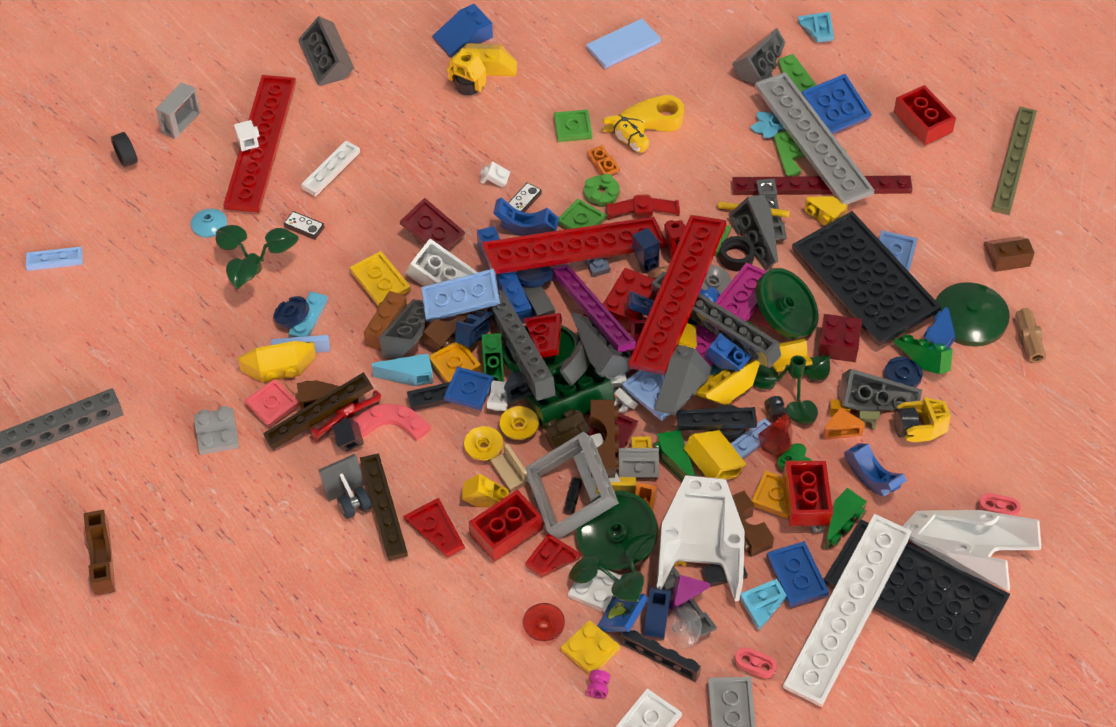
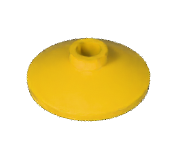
(516, 417)
(481, 437)

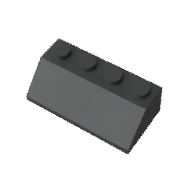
(325, 52)

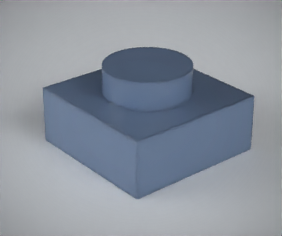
(598, 266)

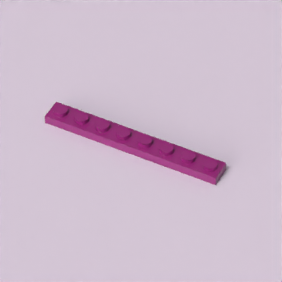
(593, 308)

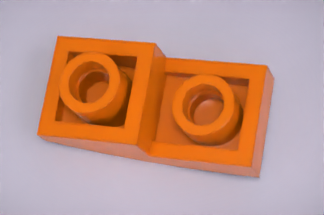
(602, 161)

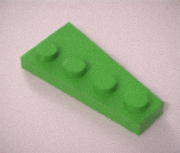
(796, 72)

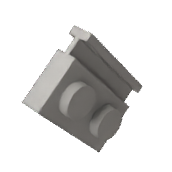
(638, 462)

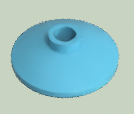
(207, 222)

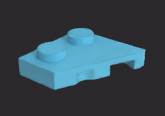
(818, 26)
(763, 601)

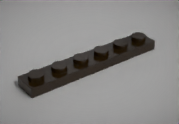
(318, 411)
(383, 507)

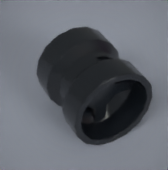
(774, 406)

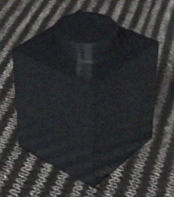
(348, 434)

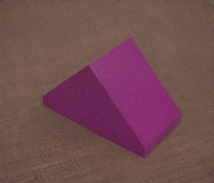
(685, 589)

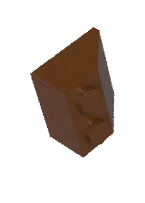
(1010, 253)

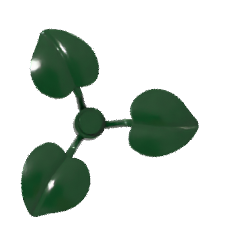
(244, 270)
(800, 411)
(630, 584)

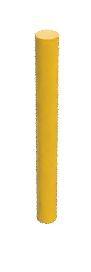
(775, 212)

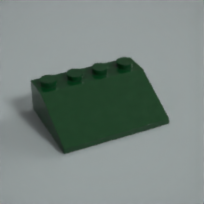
(576, 397)

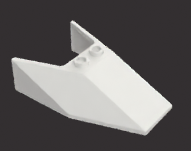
(703, 529)
(971, 537)

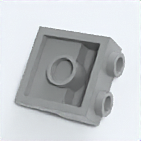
(216, 430)

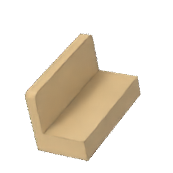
(510, 469)

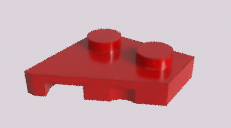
(551, 556)

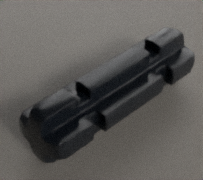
(572, 496)

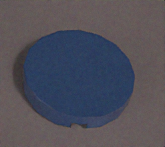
(535, 276)
(292, 312)
(903, 371)

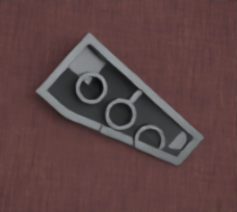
(760, 59)
(754, 221)
(404, 330)
(599, 350)
(682, 379)
(873, 393)

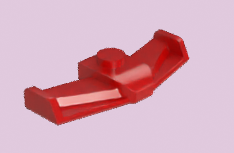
(642, 206)
(346, 412)

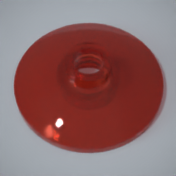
(543, 614)

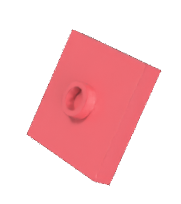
(271, 403)

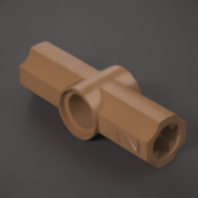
(1030, 335)

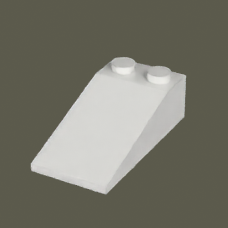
(436, 265)

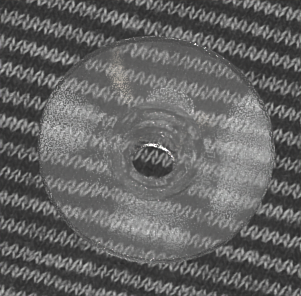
(690, 628)

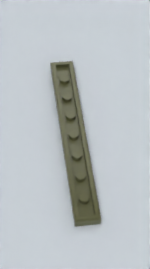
(1014, 161)

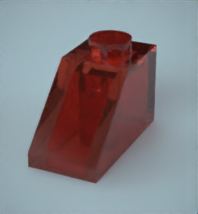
(777, 437)

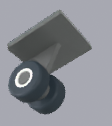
(340, 480)

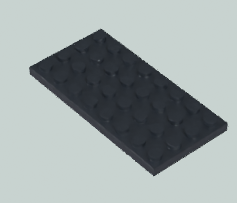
(866, 278)
(932, 597)

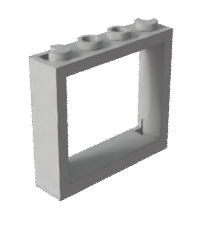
(555, 458)

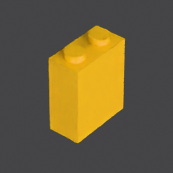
(714, 455)

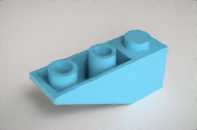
(408, 370)

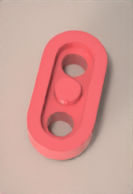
(999, 504)
(756, 662)

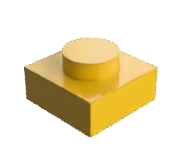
(641, 442)

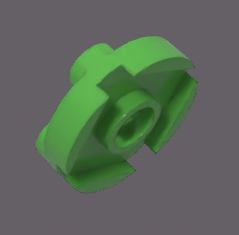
(603, 182)

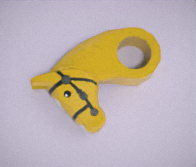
(643, 115)

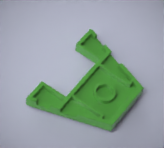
(788, 153)

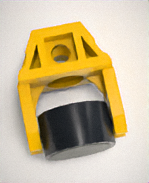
(467, 72)
(934, 414)

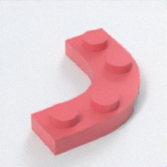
(395, 415)

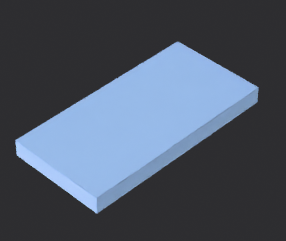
(623, 43)
(460, 295)

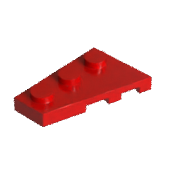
(545, 333)
(436, 526)

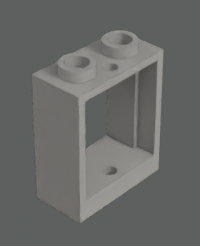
(174, 124)

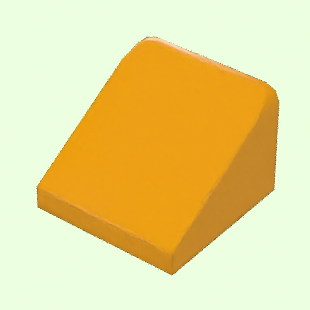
(835, 405)

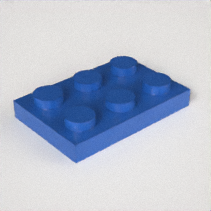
(797, 574)

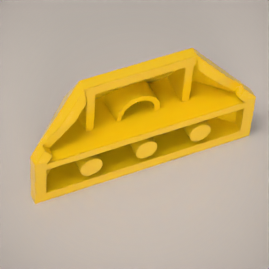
(494, 58)
(277, 360)
(729, 383)

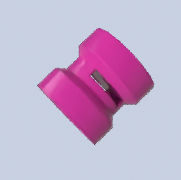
(598, 684)

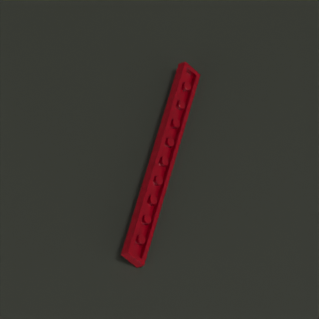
(815, 185)

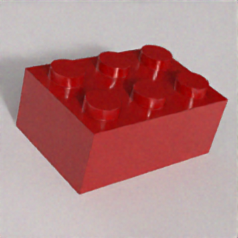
(924, 115)
(617, 302)
(807, 493)
(505, 525)

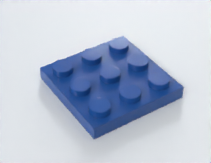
(837, 103)

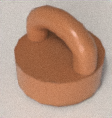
(657, 271)

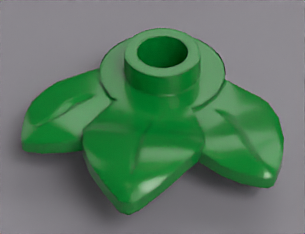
(795, 453)

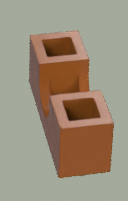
(387, 312)

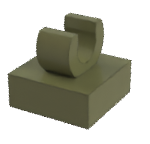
(869, 416)

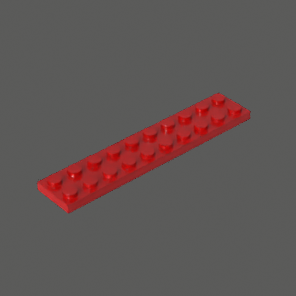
(255, 165)
(567, 245)
(677, 294)

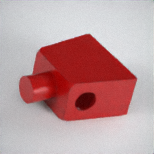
(672, 232)

